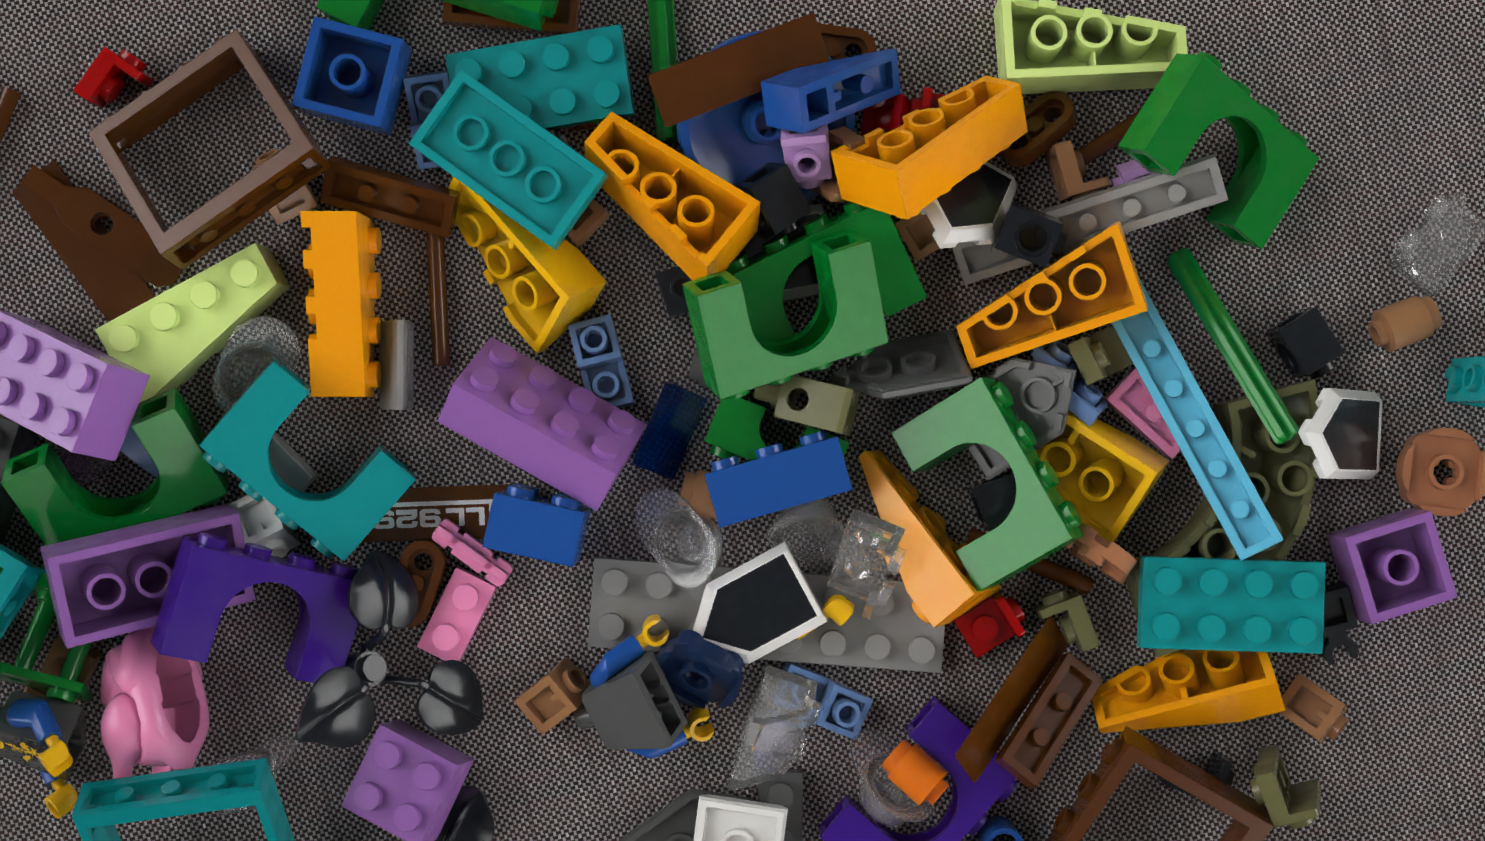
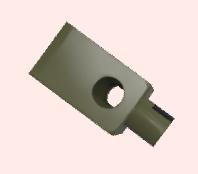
(828, 405)

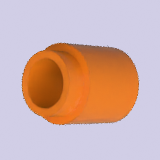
(916, 773)

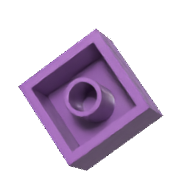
(1392, 565)
(407, 782)

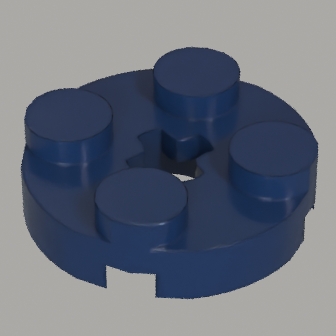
(718, 670)

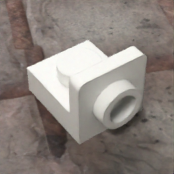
(263, 527)

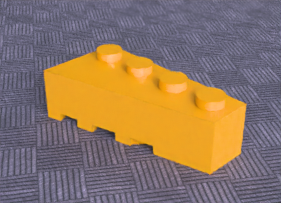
(932, 148)
(672, 198)
(343, 303)

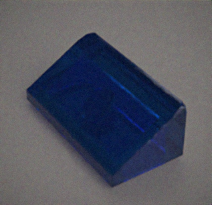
(669, 430)

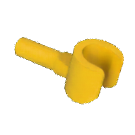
(837, 609)

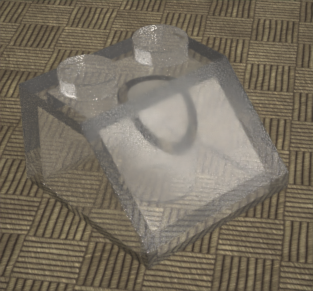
(774, 728)

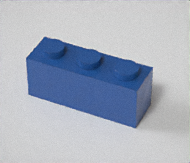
(777, 479)

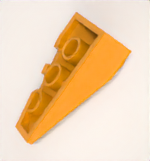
(931, 564)
(1189, 691)

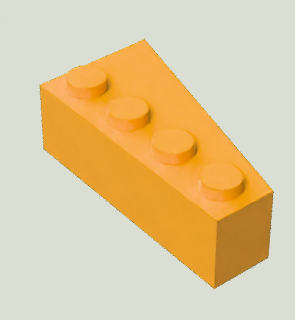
(1068, 297)

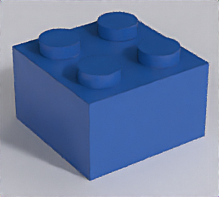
(352, 76)
(537, 525)

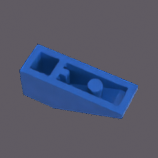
(829, 90)

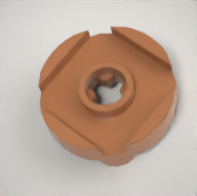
(1416, 467)
(1097, 551)

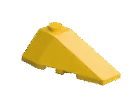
(540, 284)
(1102, 473)

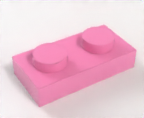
(1137, 407)
(457, 615)

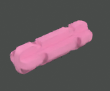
(472, 553)

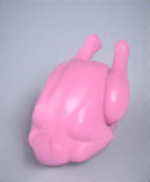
(152, 708)

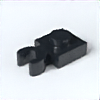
(1338, 617)

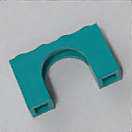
(333, 518)

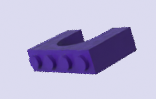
(212, 573)
(941, 735)

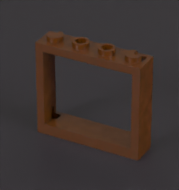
(245, 198)
(1095, 790)

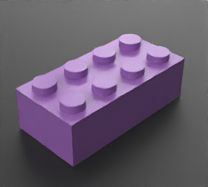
(66, 388)
(541, 422)
(121, 576)

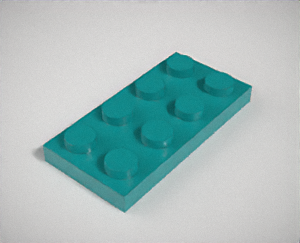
(557, 77)
(508, 159)
(1231, 604)

